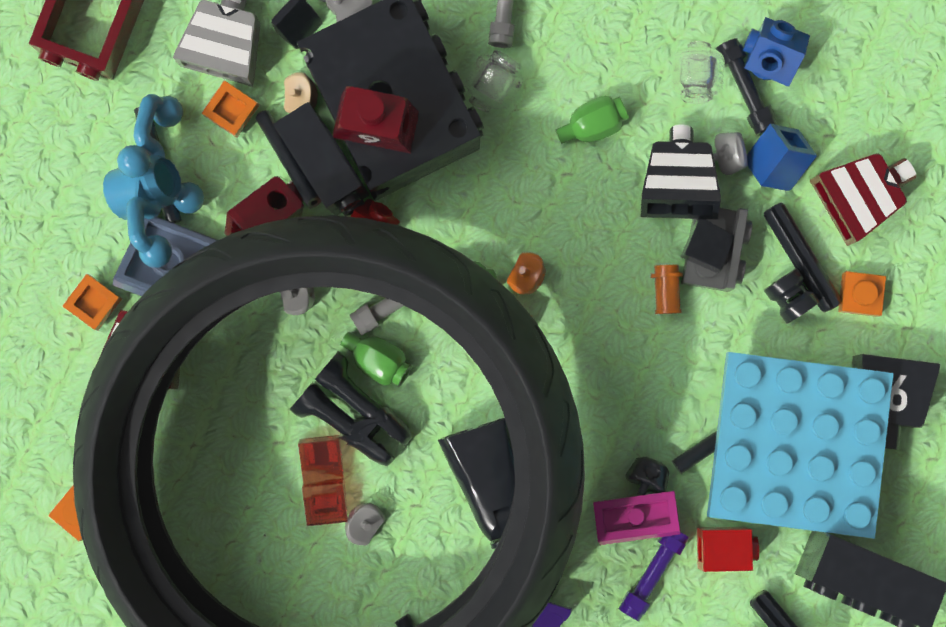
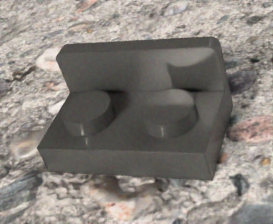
(734, 268)

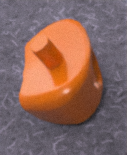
(527, 274)

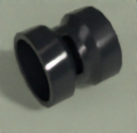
(786, 288)

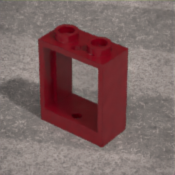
(86, 65)

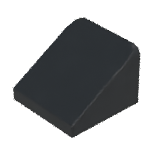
(296, 21)

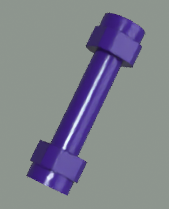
(634, 602)

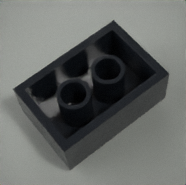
(870, 581)

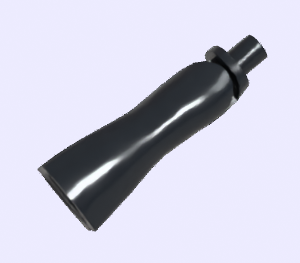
(486, 473)

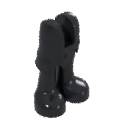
(358, 431)

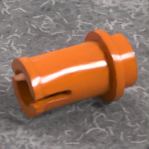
(667, 289)

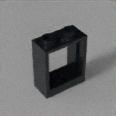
(322, 160)

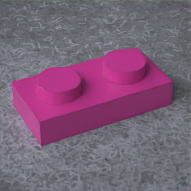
(636, 518)

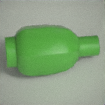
(594, 120)
(378, 359)

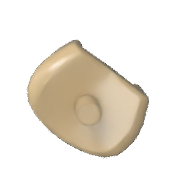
(298, 91)

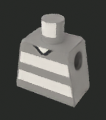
(221, 41)

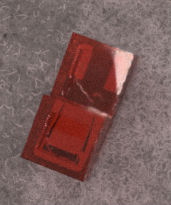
(323, 480)

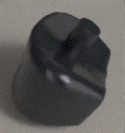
(649, 475)

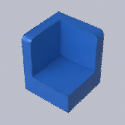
(780, 157)

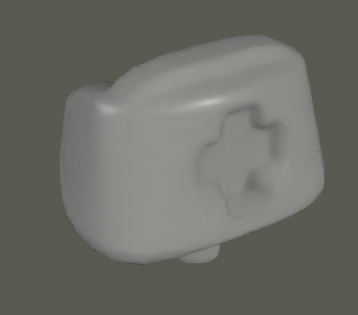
(730, 152)
(298, 300)
(363, 523)

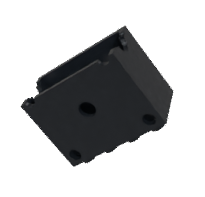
(393, 53)

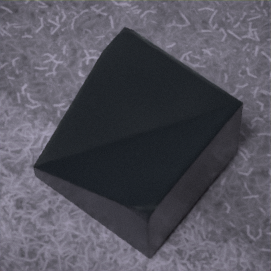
(708, 245)

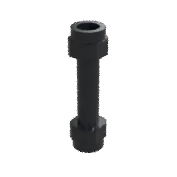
(759, 116)

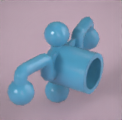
(149, 181)

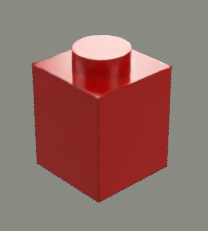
(726, 549)

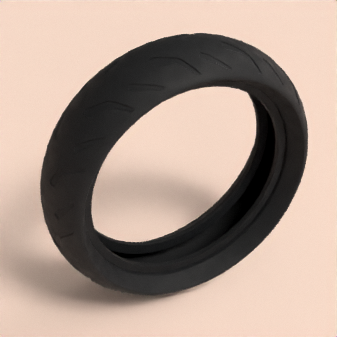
(130, 381)

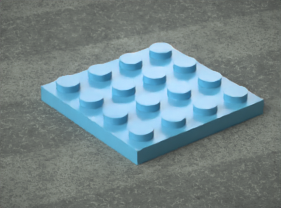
(800, 445)

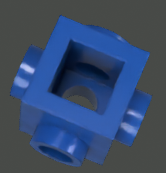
(775, 51)

